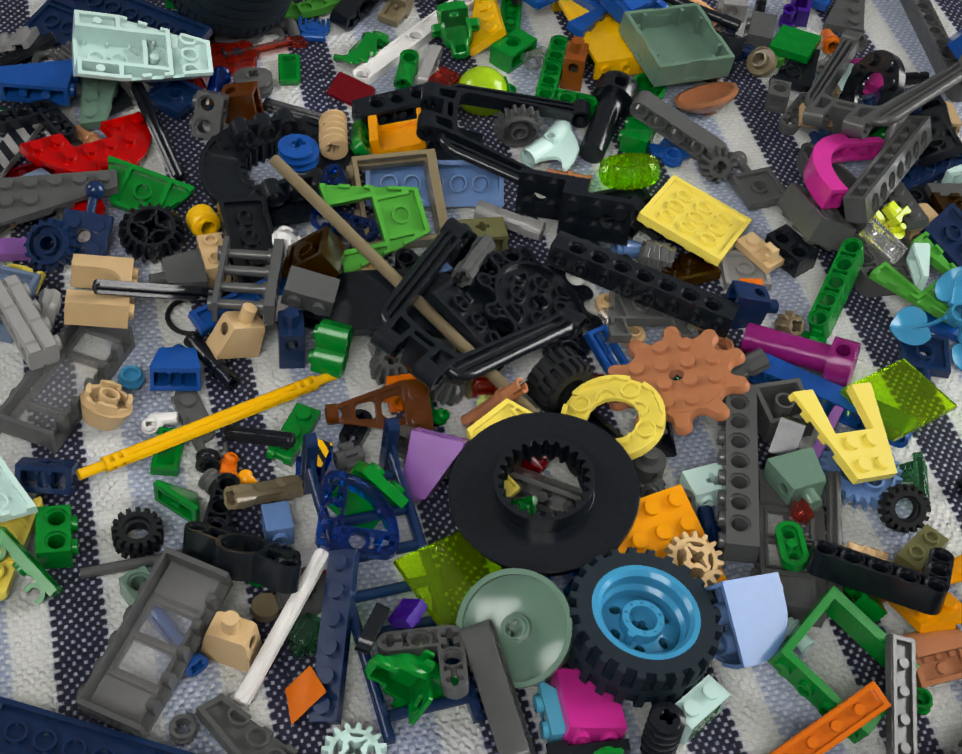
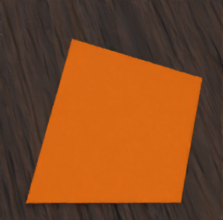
(303, 693)

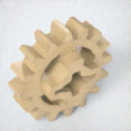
(697, 549)

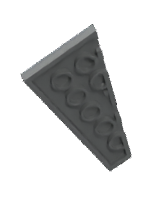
(38, 195)

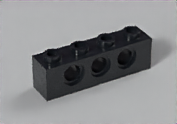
(388, 106)

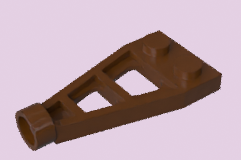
(415, 406)

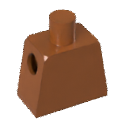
(575, 57)

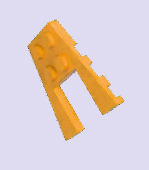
(948, 617)

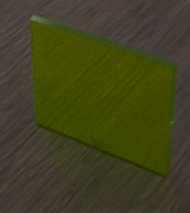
(905, 399)
(444, 575)

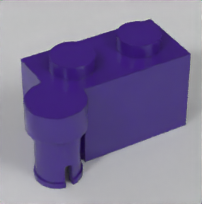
(796, 13)

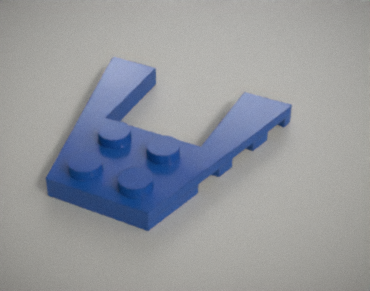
(583, 23)

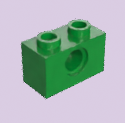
(509, 51)

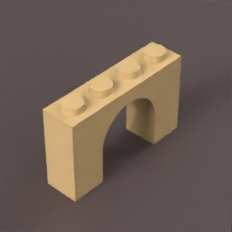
(95, 310)

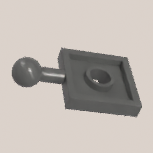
(768, 187)

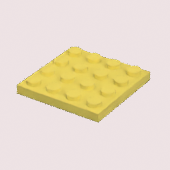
(694, 220)

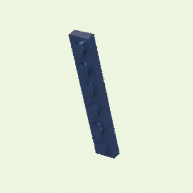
(335, 635)

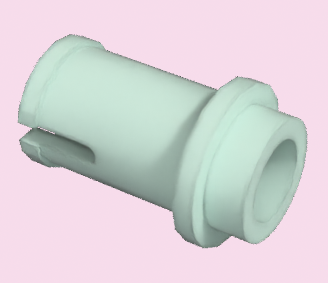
(806, 642)

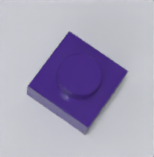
(407, 613)

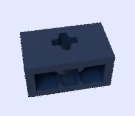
(47, 475)

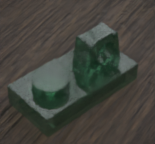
(916, 472)

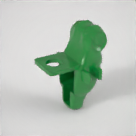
(455, 28)
(408, 680)

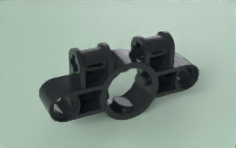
(244, 556)

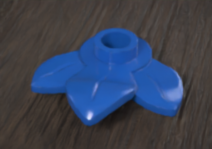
(669, 153)

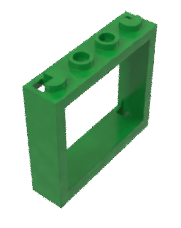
(856, 625)

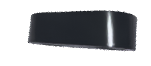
(360, 433)
(372, 629)

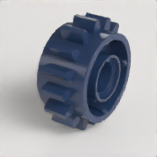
(38, 245)

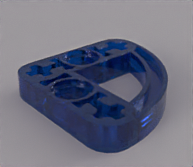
(344, 533)

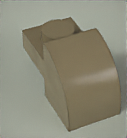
(395, 11)

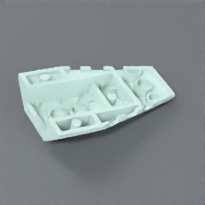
(125, 51)

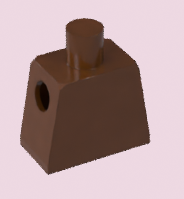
(243, 100)

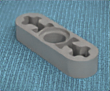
(430, 63)

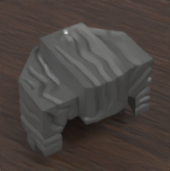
(656, 254)

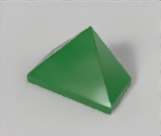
(178, 499)

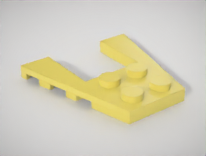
(860, 453)

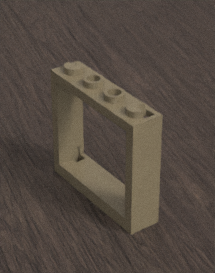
(423, 157)

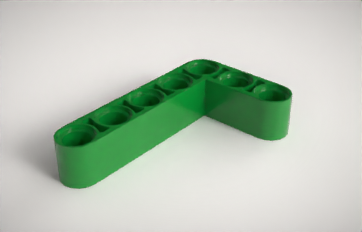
(551, 75)

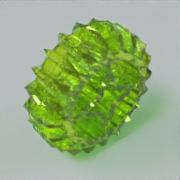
(629, 171)

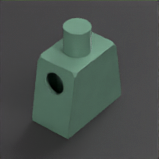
(796, 477)

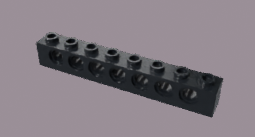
(642, 283)

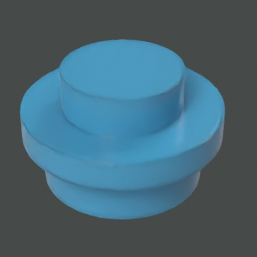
(131, 378)

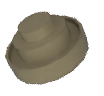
(761, 62)

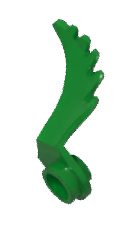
(364, 48)

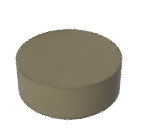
(265, 607)

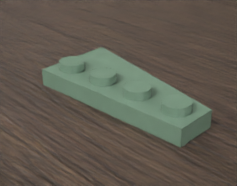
(96, 101)

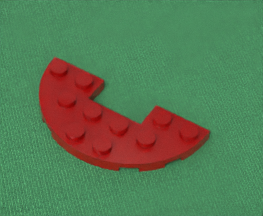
(126, 140)

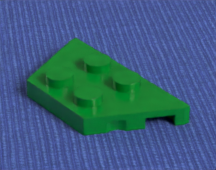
(143, 186)

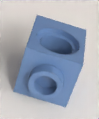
(277, 523)

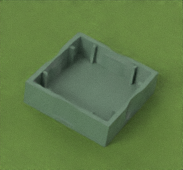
(676, 44)

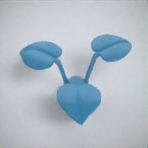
(911, 323)

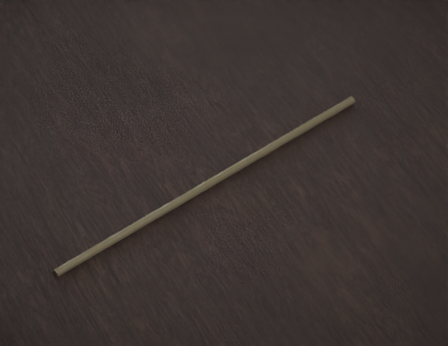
(386, 269)

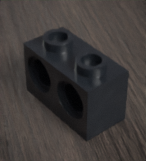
(797, 253)

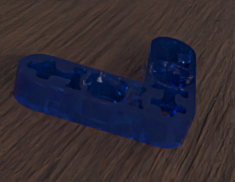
(362, 221)

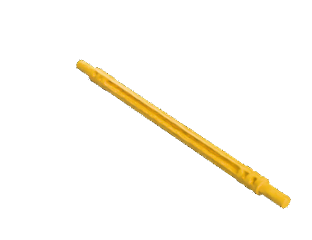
(204, 425)

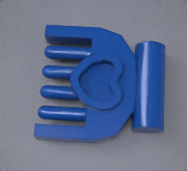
(314, 31)

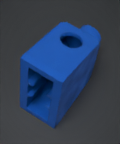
(175, 369)

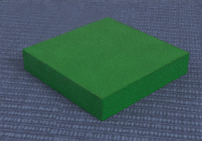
(795, 44)

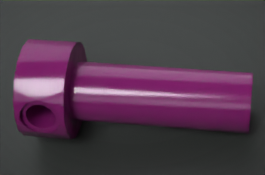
(834, 361)

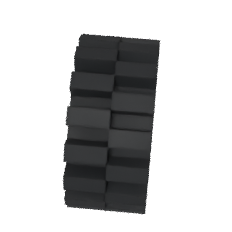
(889, 503)
(137, 520)

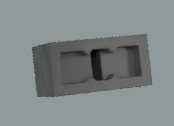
(215, 117)

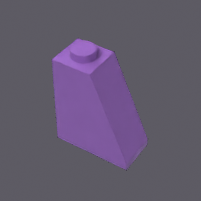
(430, 460)

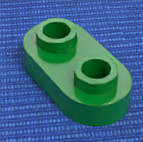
(791, 548)

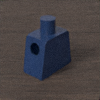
(753, 303)
(291, 327)

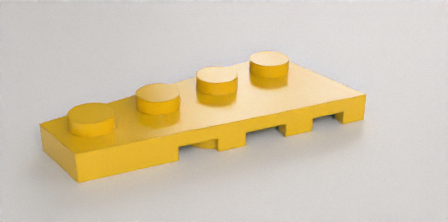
(490, 25)

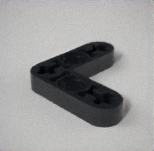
(37, 112)

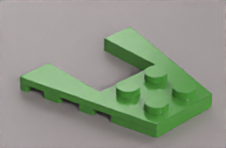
(397, 213)
(895, 282)

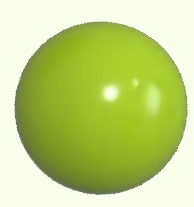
(483, 77)

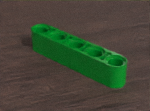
(837, 287)

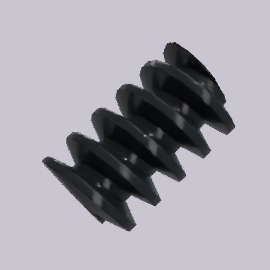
(663, 729)

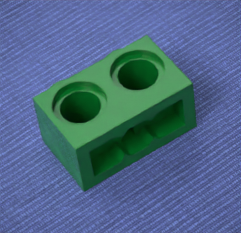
(55, 530)

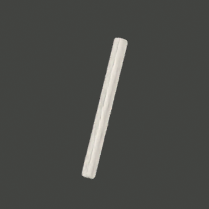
(281, 628)

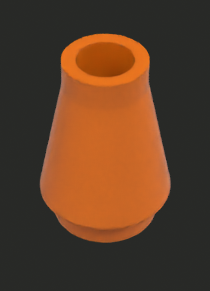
(829, 40)

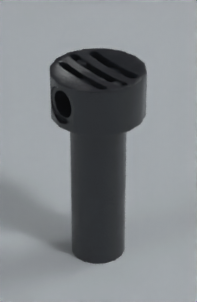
(614, 95)

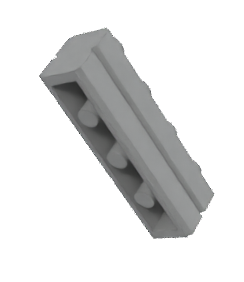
(26, 325)

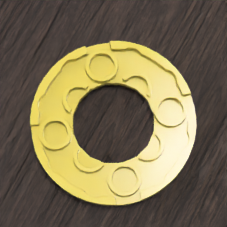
(623, 389)

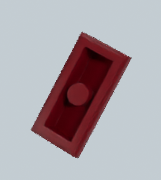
(348, 88)

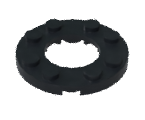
(880, 62)

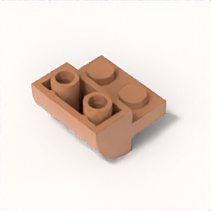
(938, 656)

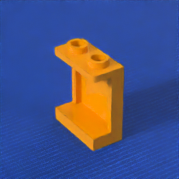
(394, 136)

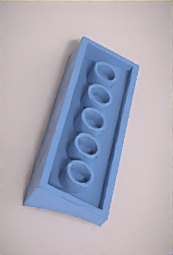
(461, 183)

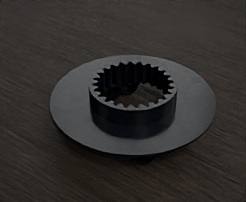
(243, 144)
(549, 543)

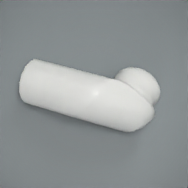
(155, 420)

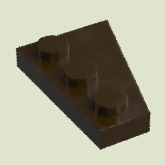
(693, 269)

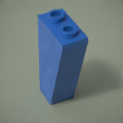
(39, 81)

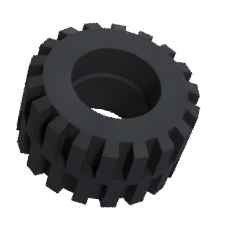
(556, 377)

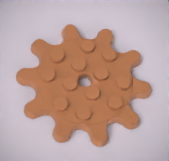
(703, 372)

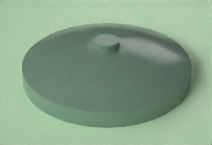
(528, 618)

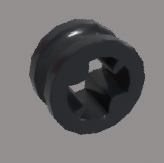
(206, 459)

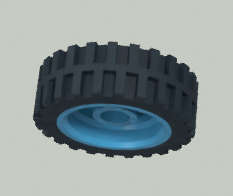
(631, 646)

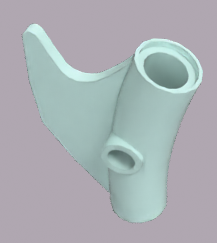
(555, 144)

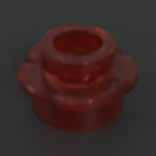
(801, 512)

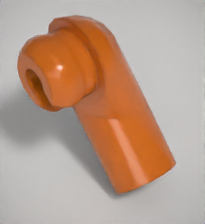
(229, 463)

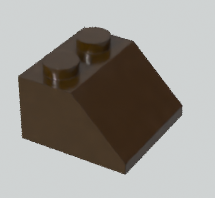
(317, 252)

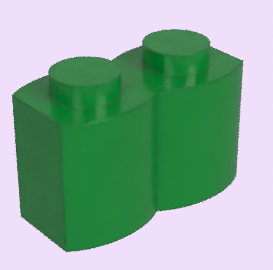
(331, 347)

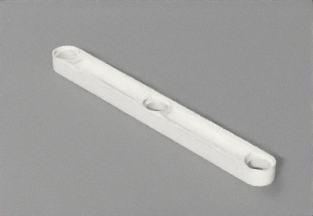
(390, 55)

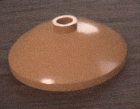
(706, 97)

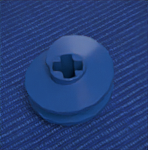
(299, 152)

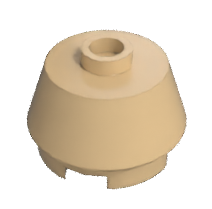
(105, 405)

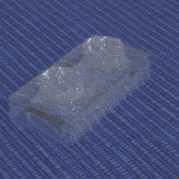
(883, 241)

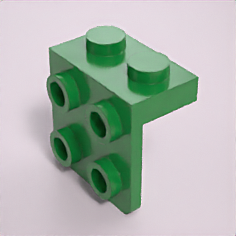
(374, 475)

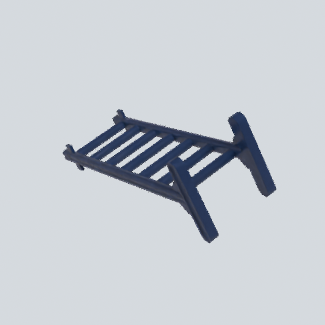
(391, 465)

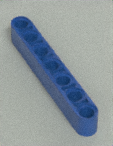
(825, 390)

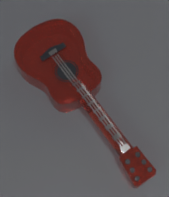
(244, 54)

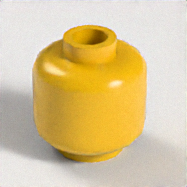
(202, 220)

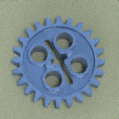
(862, 493)

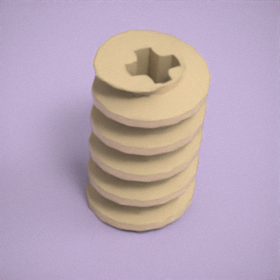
(333, 134)

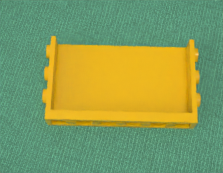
(604, 42)

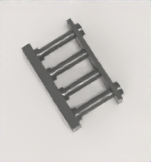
(268, 289)

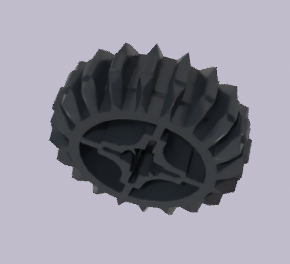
(152, 222)

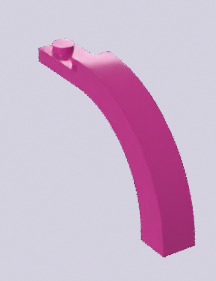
(819, 174)

